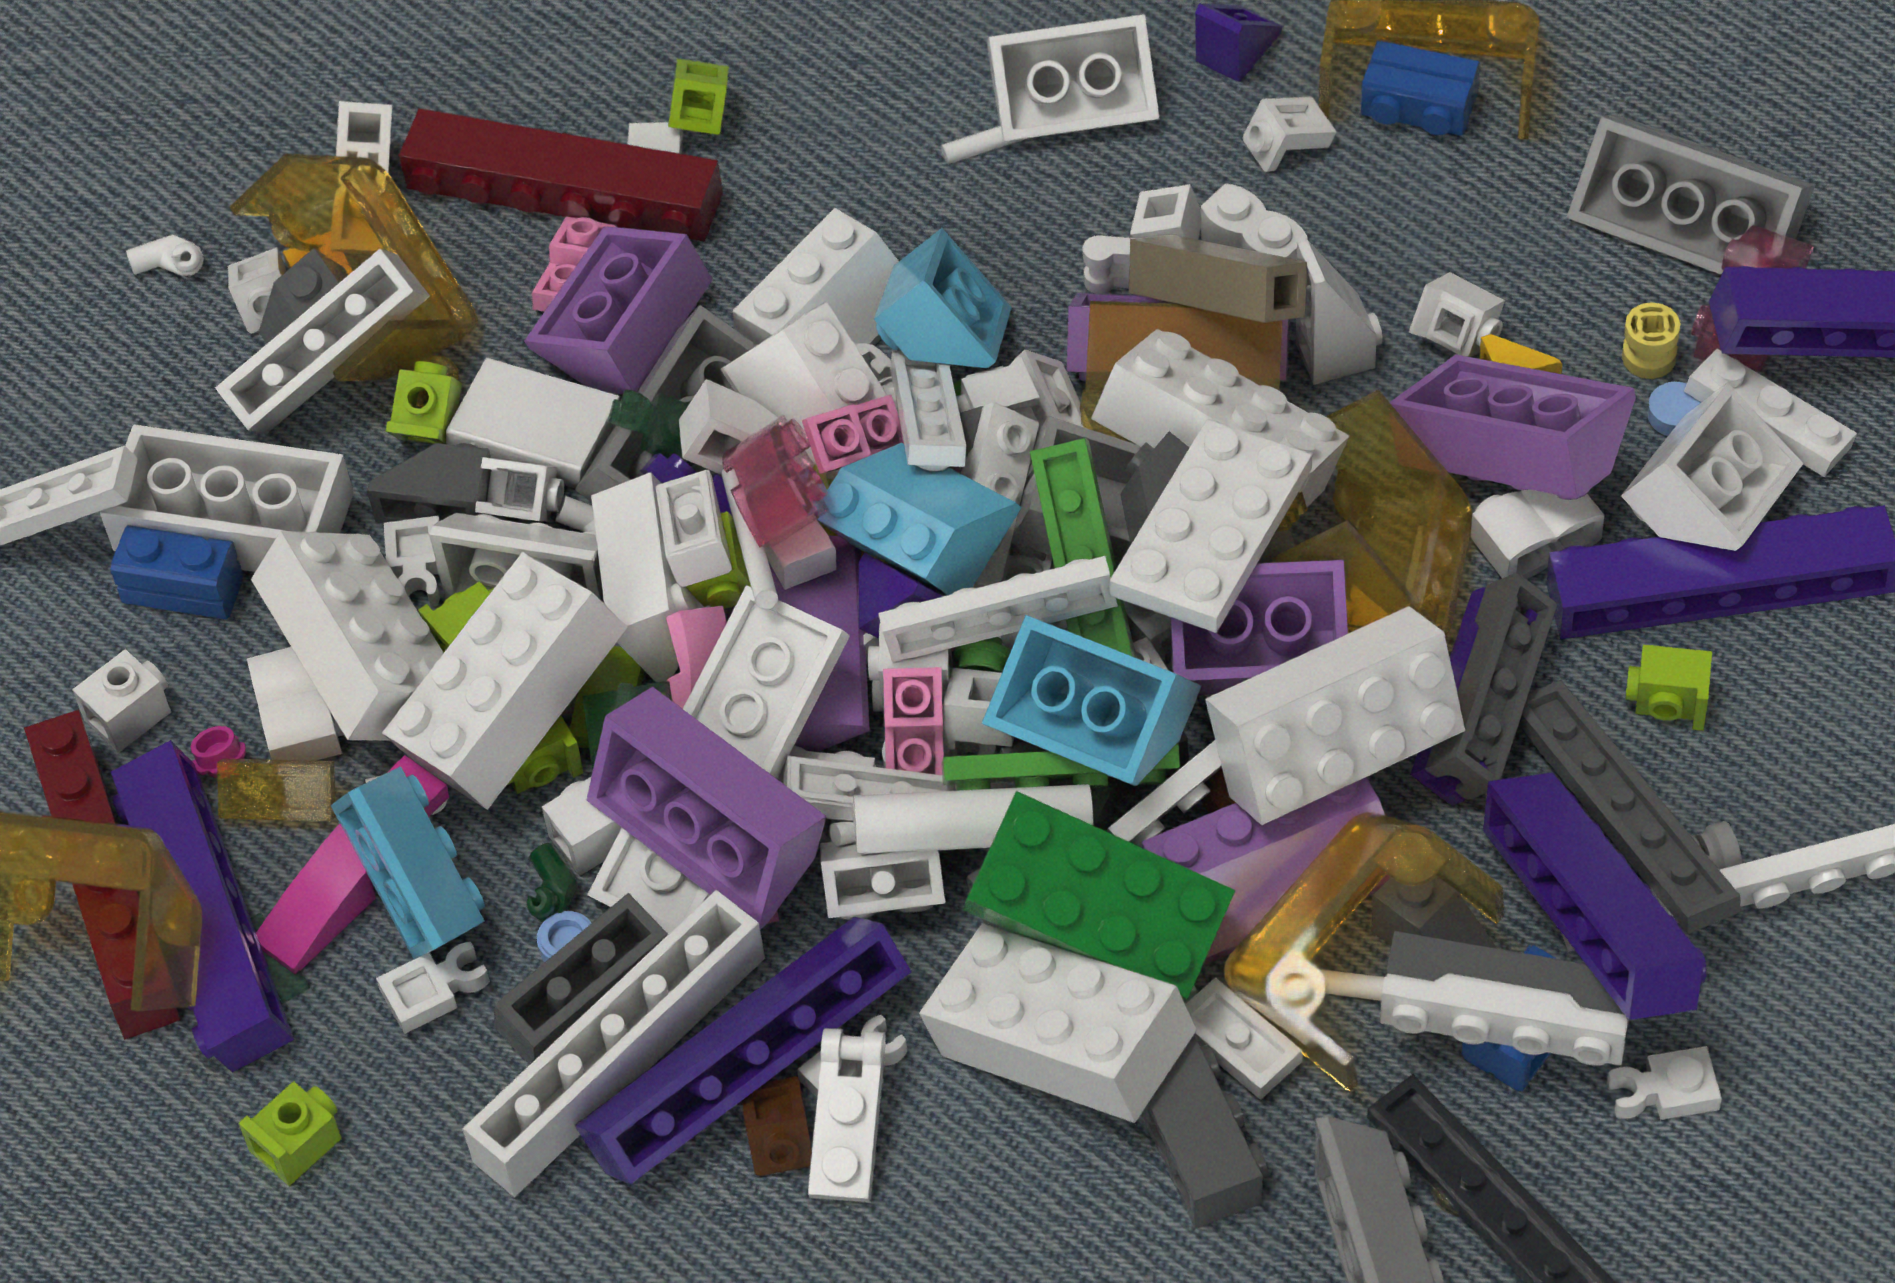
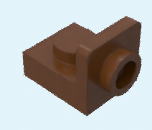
(777, 1127)

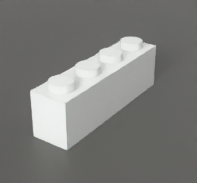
(320, 340)

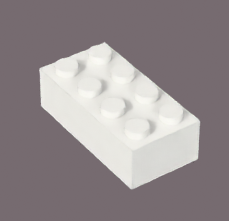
(1176, 389)
(230, 490)
(348, 625)
(505, 680)
(1335, 714)
(1058, 1022)

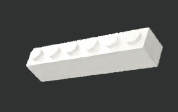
(614, 1042)

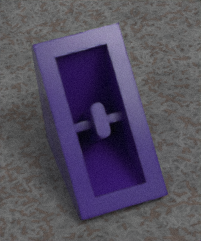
(1232, 38)
(885, 589)

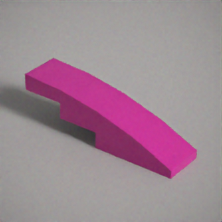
(329, 890)

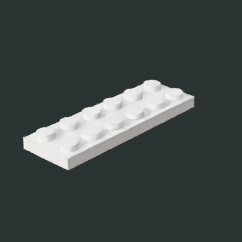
(755, 698)

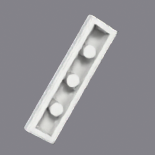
(950, 817)

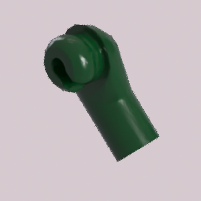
(557, 885)

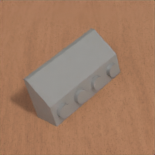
(1680, 193)
(691, 357)
(1368, 1205)

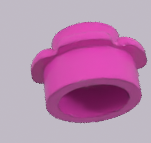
(214, 745)

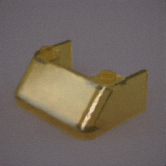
(1437, 26)
(348, 214)
(1407, 519)
(110, 855)
(1273, 961)

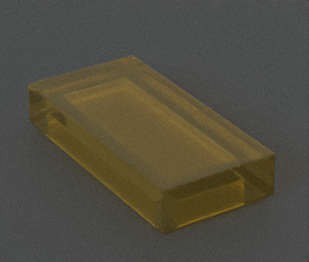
(276, 789)

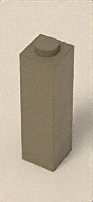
(1218, 278)

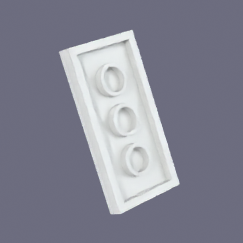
(1211, 525)

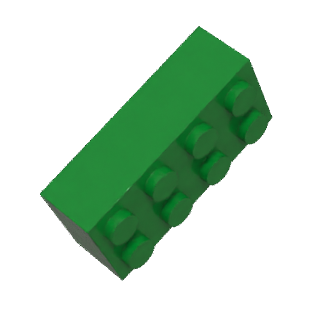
(1097, 895)

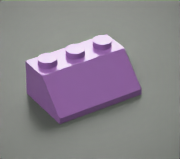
(621, 307)
(1274, 619)

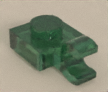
(655, 420)

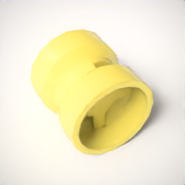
(1651, 340)

